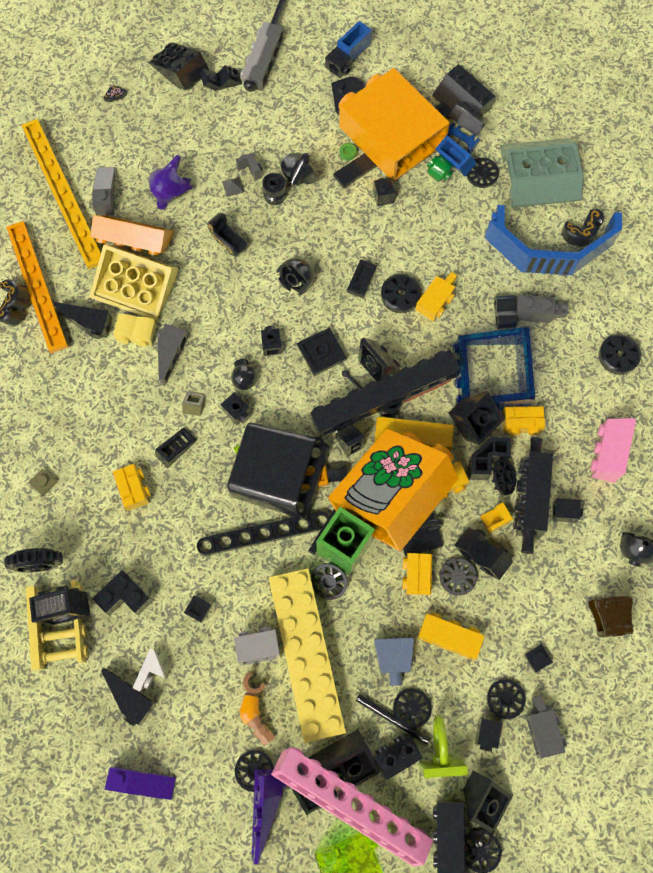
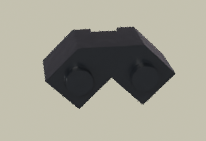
(481, 461)
(475, 547)

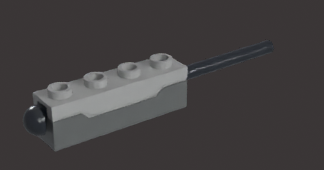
(263, 52)

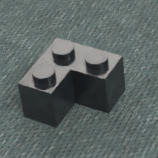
(119, 591)

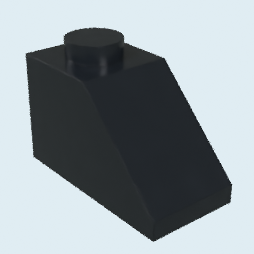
(350, 439)

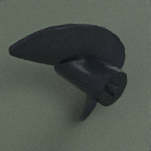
(297, 169)

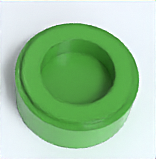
(348, 151)

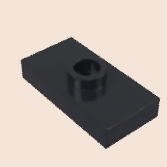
(361, 278)

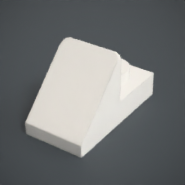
(151, 665)

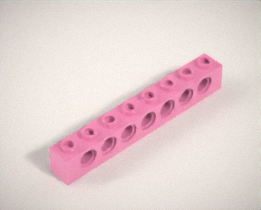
(418, 844)

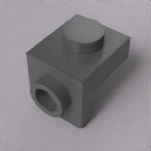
(249, 161)

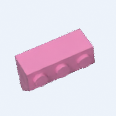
(612, 449)

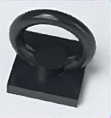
(426, 537)

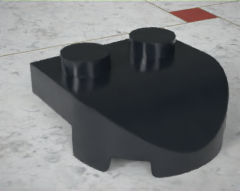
(343, 87)

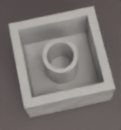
(257, 647)

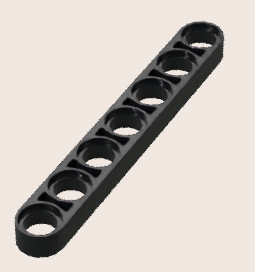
(255, 539)

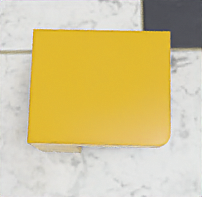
(496, 518)

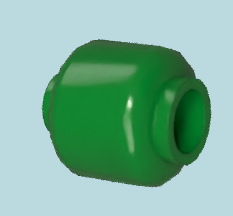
(439, 168)

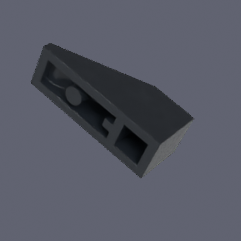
(90, 320)
(129, 700)

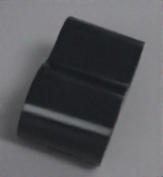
(505, 311)

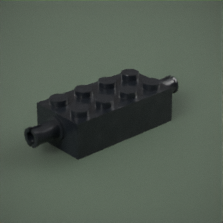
(534, 495)

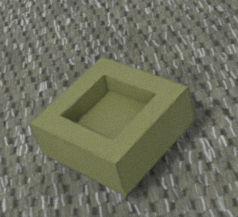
(42, 482)

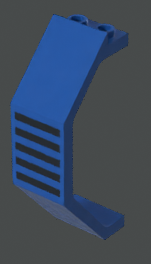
(545, 261)

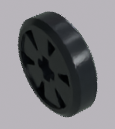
(399, 303)
(629, 359)

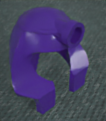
(167, 184)

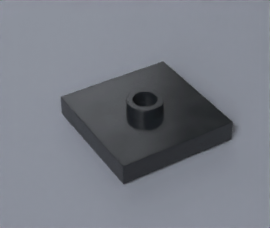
(321, 351)

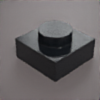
(197, 609)
(538, 658)

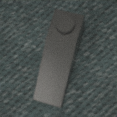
(104, 191)
(170, 344)

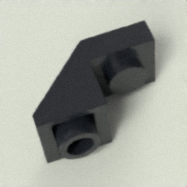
(225, 78)

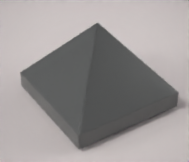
(232, 186)

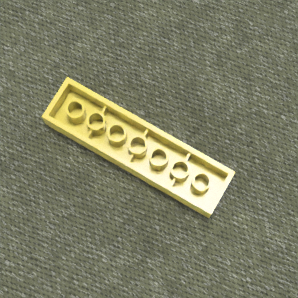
(306, 656)

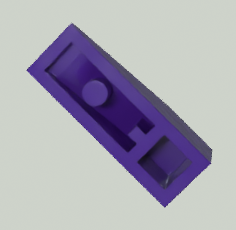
(139, 783)

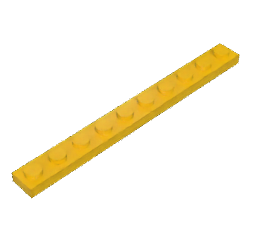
(62, 193)

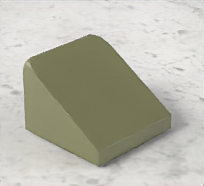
(193, 403)

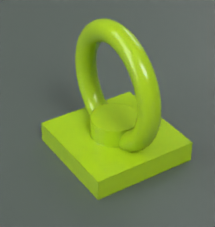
(442, 763)

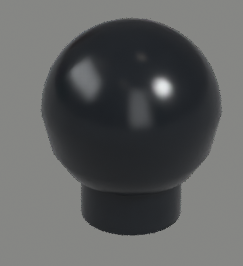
(243, 375)

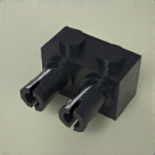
(397, 756)

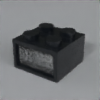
(59, 606)

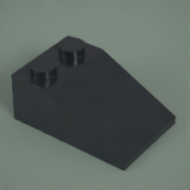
(376, 359)

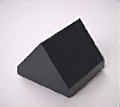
(336, 471)

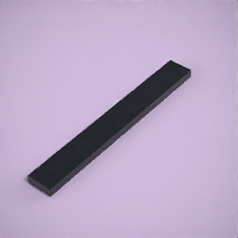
(363, 164)

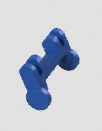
(471, 143)

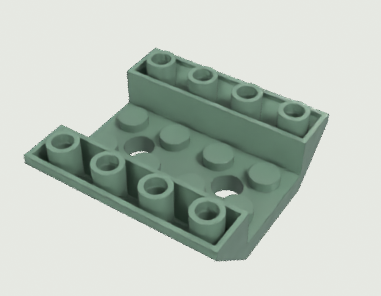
(546, 179)

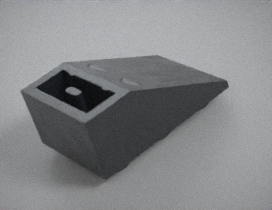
(179, 64)

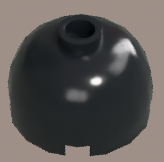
(296, 271)
(636, 549)

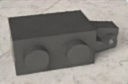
(539, 309)
(544, 729)

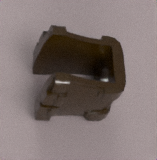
(612, 616)

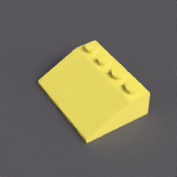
(132, 282)

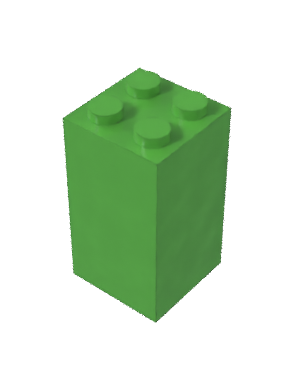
(344, 540)

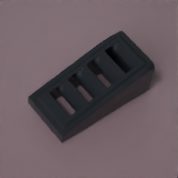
(173, 457)

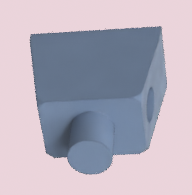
(394, 657)

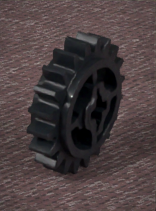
(33, 560)

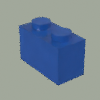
(355, 40)
(456, 155)

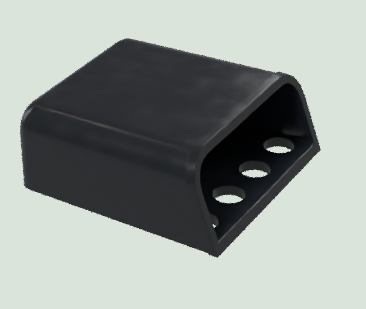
(274, 467)

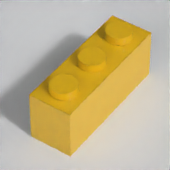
(451, 636)

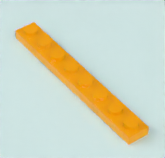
(37, 287)

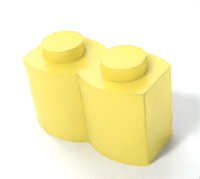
(135, 329)

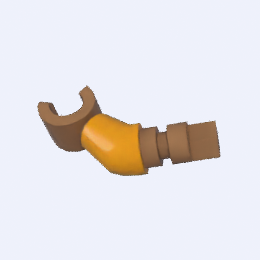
(250, 712)

